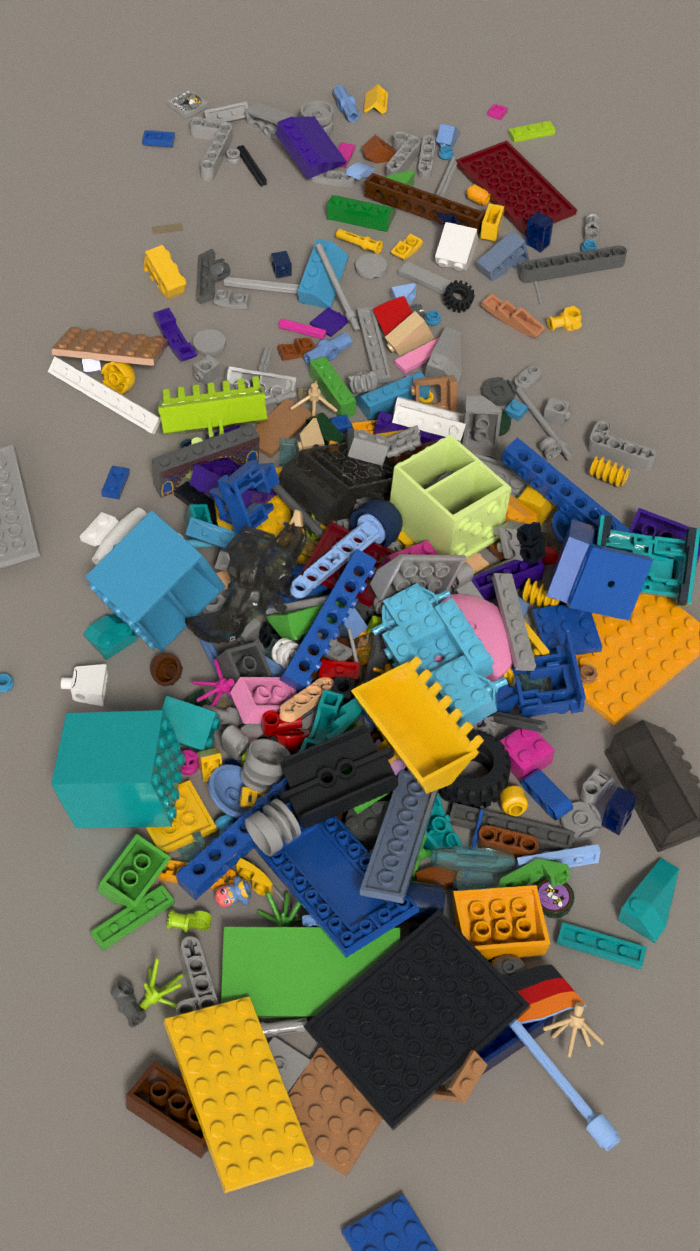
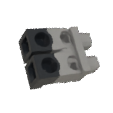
(520, 541)

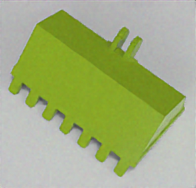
(213, 408)

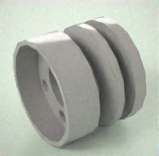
(263, 765)
(272, 827)

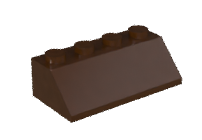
(166, 1105)

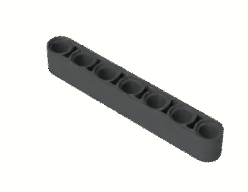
(573, 264)

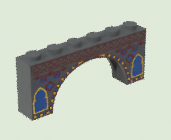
(174, 466)

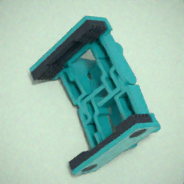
(660, 574)

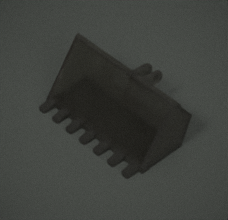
(661, 780)

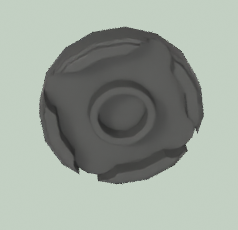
(499, 391)

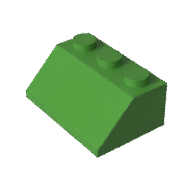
(133, 873)

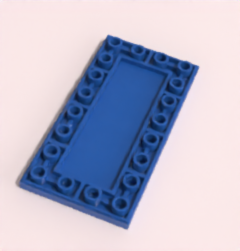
(326, 876)

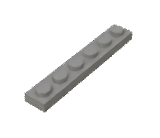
(373, 344)
(513, 622)

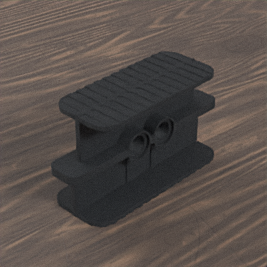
(318, 800)

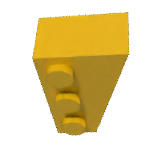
(164, 271)

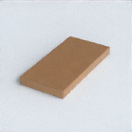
(281, 424)

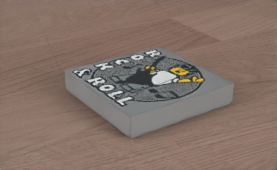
(187, 103)

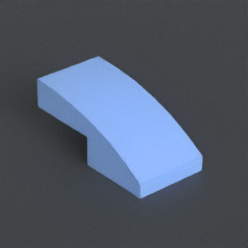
(359, 170)

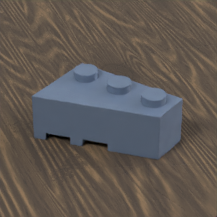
(503, 256)

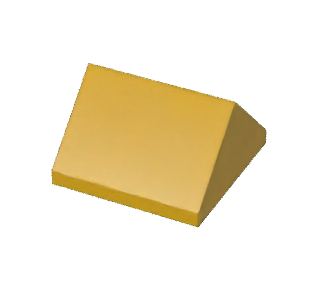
(537, 503)

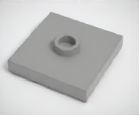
(288, 1061)

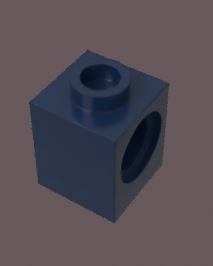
(281, 264)

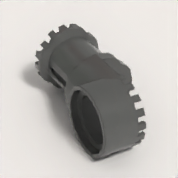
(127, 1003)

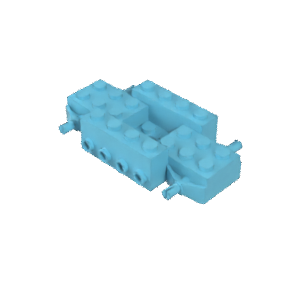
(426, 628)

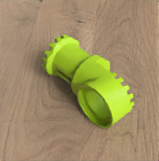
(198, 920)

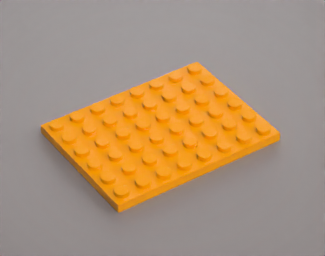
(639, 655)

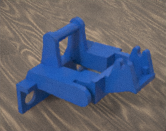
(250, 475)
(561, 668)

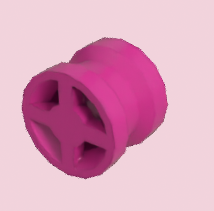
(190, 757)

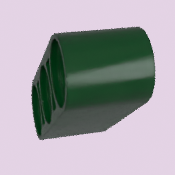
(327, 429)

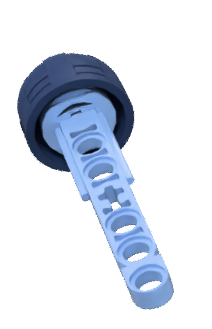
(372, 522)

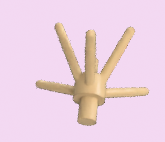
(314, 396)
(576, 1021)

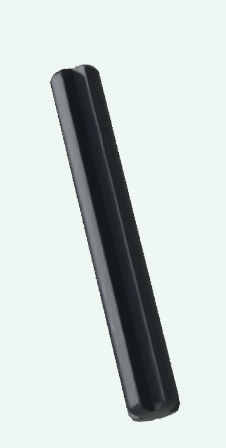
(252, 166)

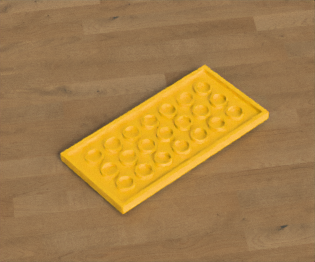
(238, 1094)

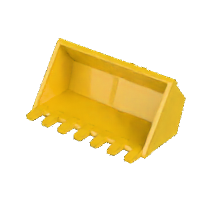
(418, 725)

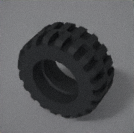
(488, 788)

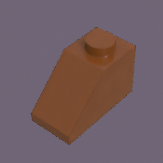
(378, 150)

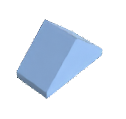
(407, 290)

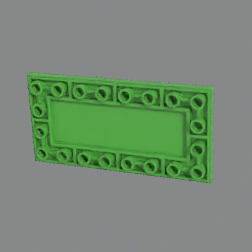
(293, 968)

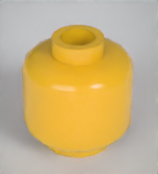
(514, 800)

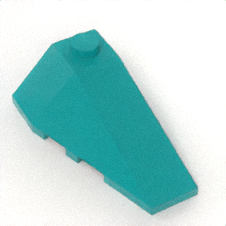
(439, 830)
(651, 901)

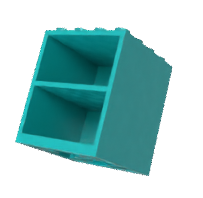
(118, 769)

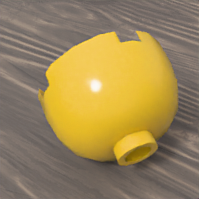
(119, 376)

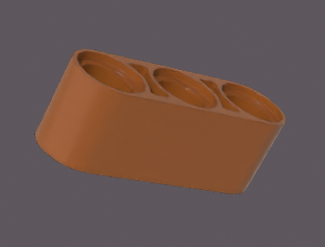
(499, 836)

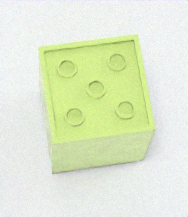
(458, 510)

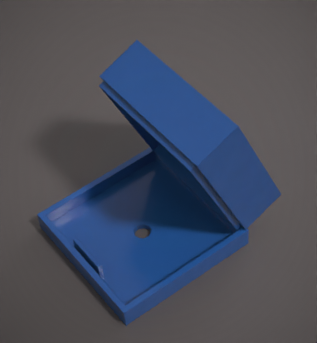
(585, 569)

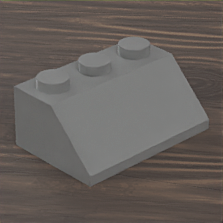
(481, 422)

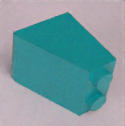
(192, 724)

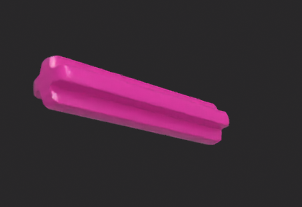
(302, 328)

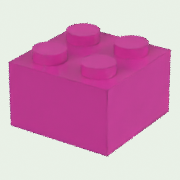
(527, 752)

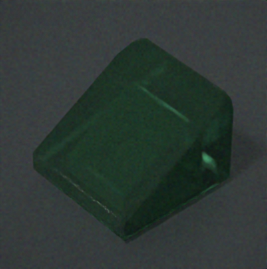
(192, 698)

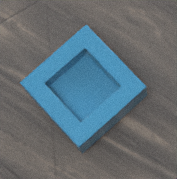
(516, 410)

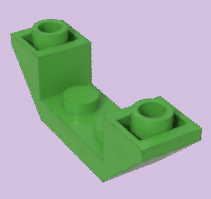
(554, 872)

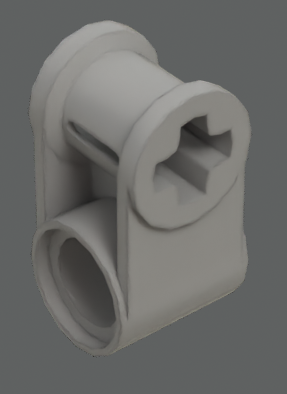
(598, 785)

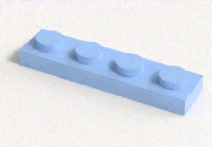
(572, 857)

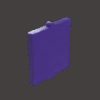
(329, 321)

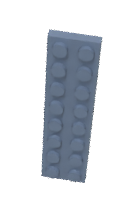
(398, 841)

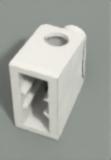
(88, 684)

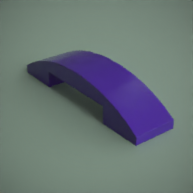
(170, 331)

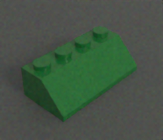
(360, 213)

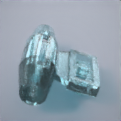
(472, 865)

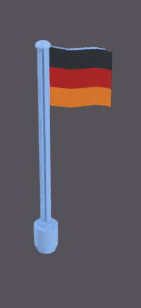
(549, 995)

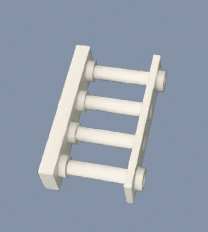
(428, 418)

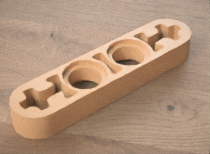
(304, 696)

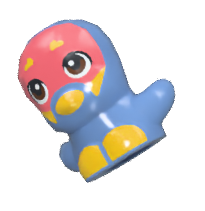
(233, 893)

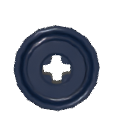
(428, 898)

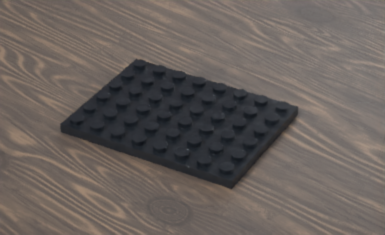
(416, 1018)

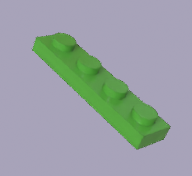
(132, 918)

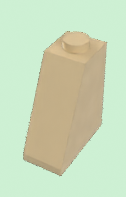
(409, 335)

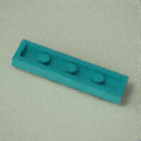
(601, 945)

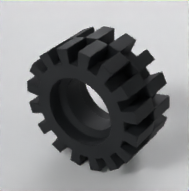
(464, 290)

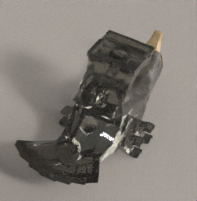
(258, 574)

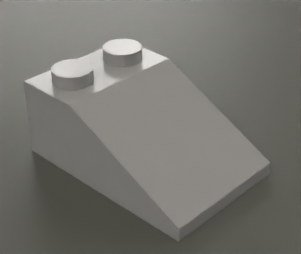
(367, 446)

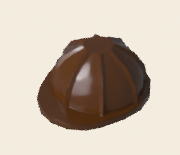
(166, 669)

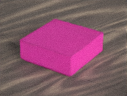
(497, 111)

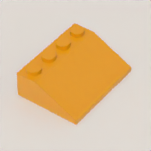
(502, 921)

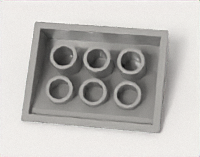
(429, 571)

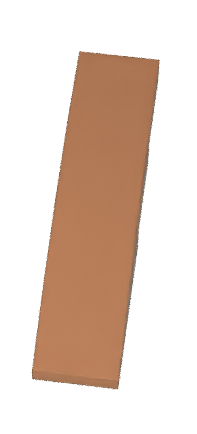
(513, 317)

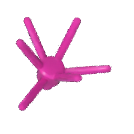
(221, 686)

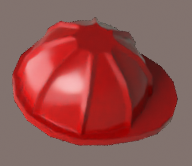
(292, 738)

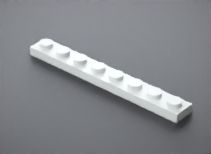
(105, 395)

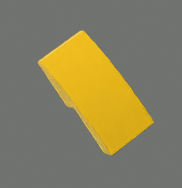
(407, 247)
(260, 882)

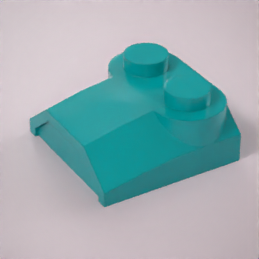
(110, 635)

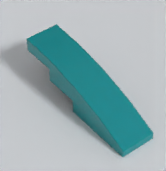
(346, 719)

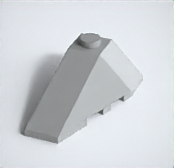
(272, 383)

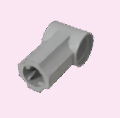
(228, 717)

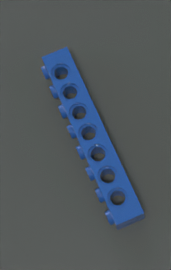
(555, 486)
(293, 675)
(213, 870)

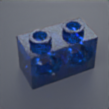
(539, 231)
(619, 810)

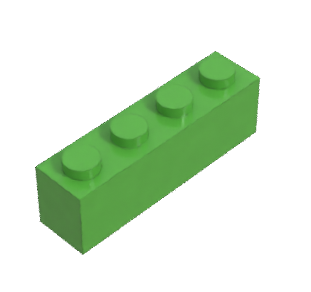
(332, 387)

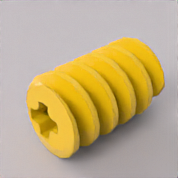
(609, 472)
(538, 594)

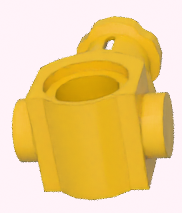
(568, 319)

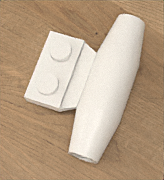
(107, 531)

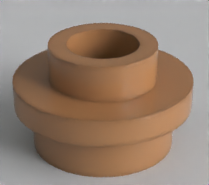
(588, 670)

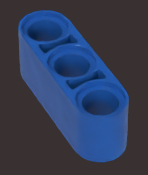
(547, 794)

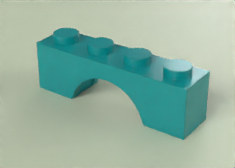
(326, 713)

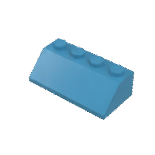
(316, 285)
(385, 396)

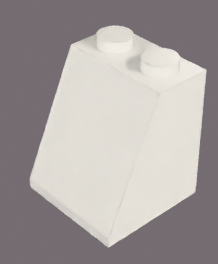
(456, 246)

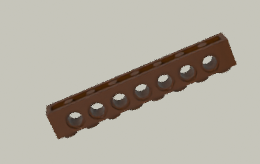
(420, 201)

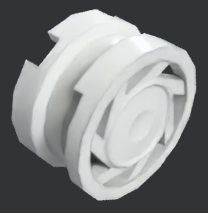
(284, 652)

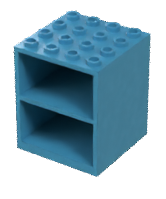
(155, 581)

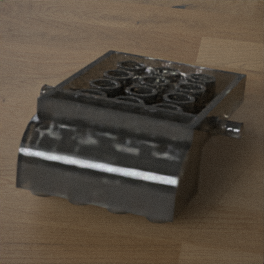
(331, 482)

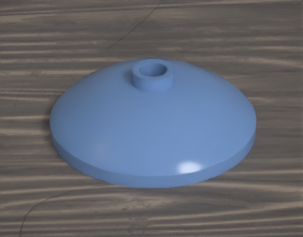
(225, 789)

